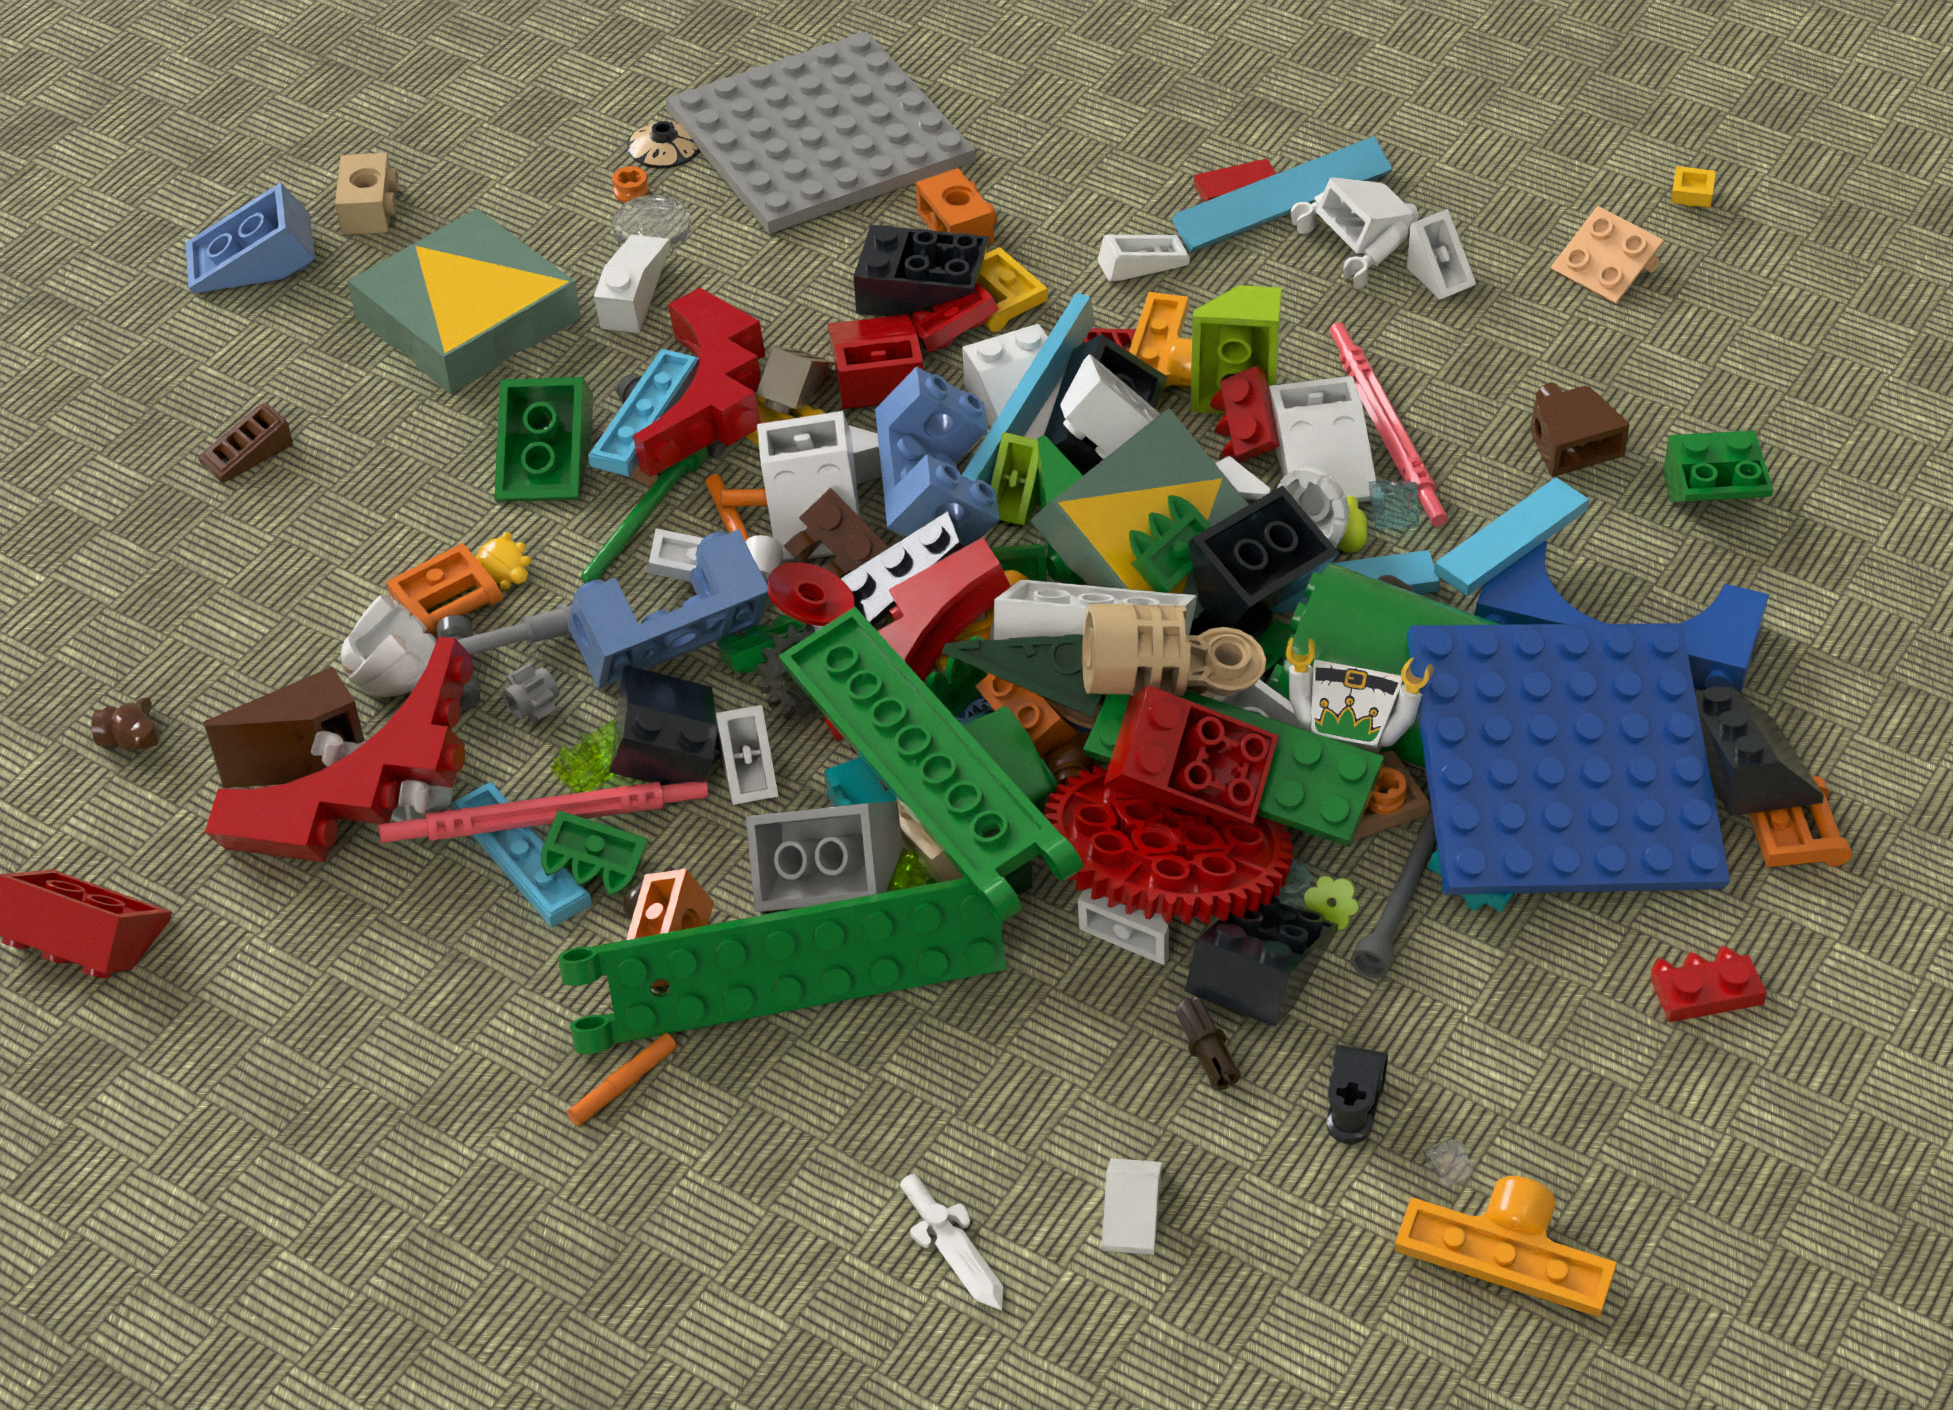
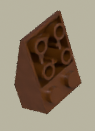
(274, 734)

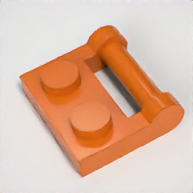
(441, 580)
(1787, 838)

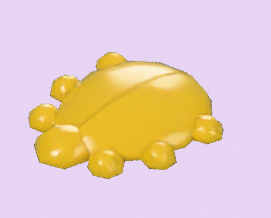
(504, 560)

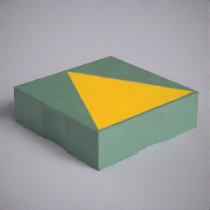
(464, 300)
(1096, 513)

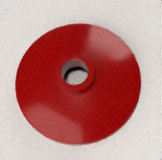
(809, 593)

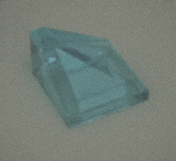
(1394, 504)

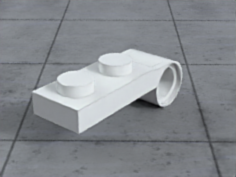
(675, 554)

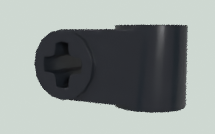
(1354, 1092)

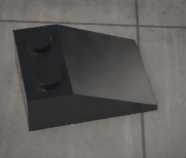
(663, 728)

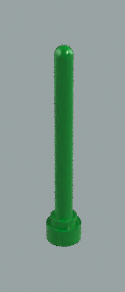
(640, 514)

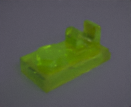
(586, 762)

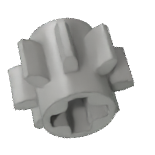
(531, 693)

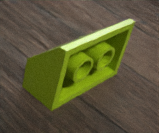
(1232, 336)

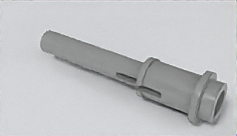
(530, 629)

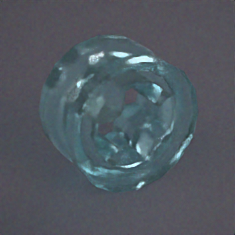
(1294, 894)

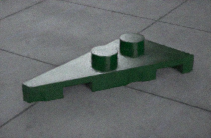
(1037, 664)

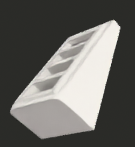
(1140, 255)

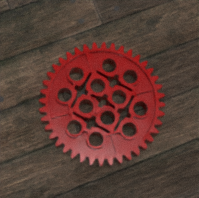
(1167, 855)

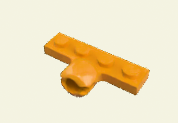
(1159, 340)
(1509, 1246)

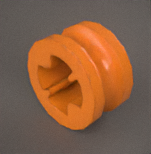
(630, 183)
(1396, 795)

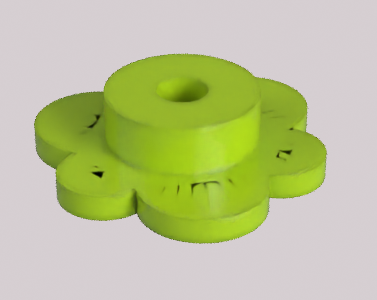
(1342, 890)

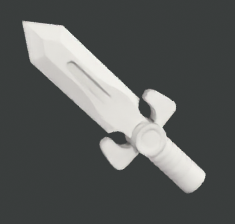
(952, 1242)

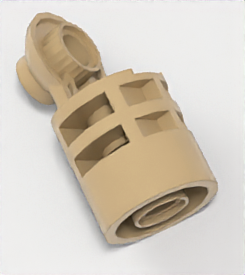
(1148, 645)

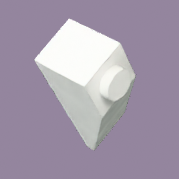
(630, 283)

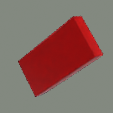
(1225, 180)

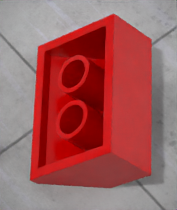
(77, 921)

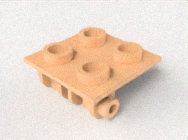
(1608, 255)

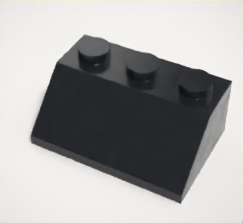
(1128, 368)
(1257, 558)
(1750, 756)

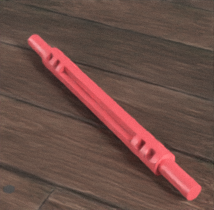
(1388, 423)
(541, 811)

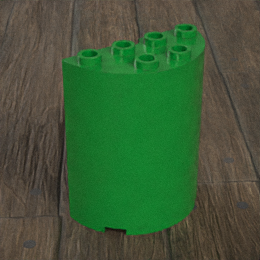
(1365, 627)

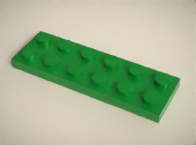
(1310, 781)

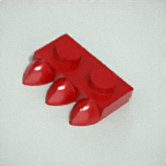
(952, 318)
(1247, 417)
(1706, 986)

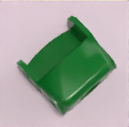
(1016, 755)

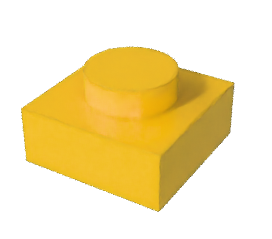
(1693, 187)

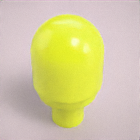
(1356, 531)

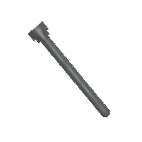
(1375, 951)

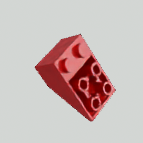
(873, 357)
(1190, 757)

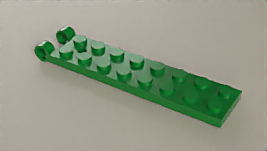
(927, 759)
(785, 961)

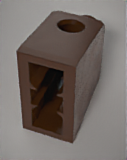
(1576, 429)

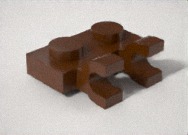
(841, 531)

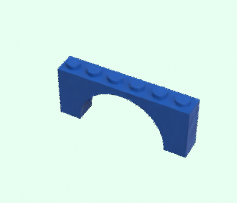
(1717, 640)

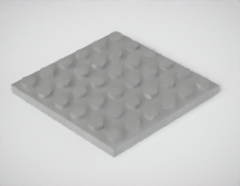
(819, 131)

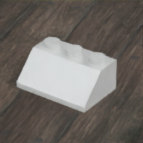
(1104, 408)

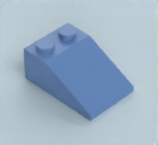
(252, 244)

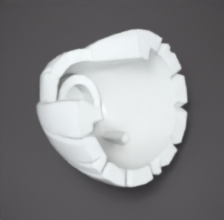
(1321, 500)
(387, 649)

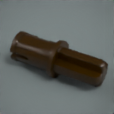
(1207, 1043)

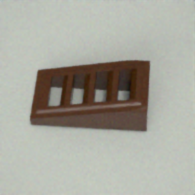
(258, 435)

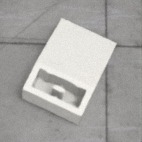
(1324, 429)
(799, 465)

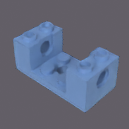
(921, 437)
(727, 602)

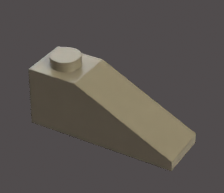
(792, 378)

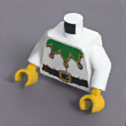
(1353, 702)

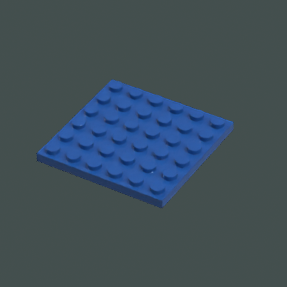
(1566, 759)

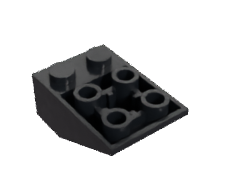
(915, 269)
(1260, 959)

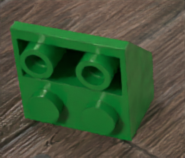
(1715, 467)

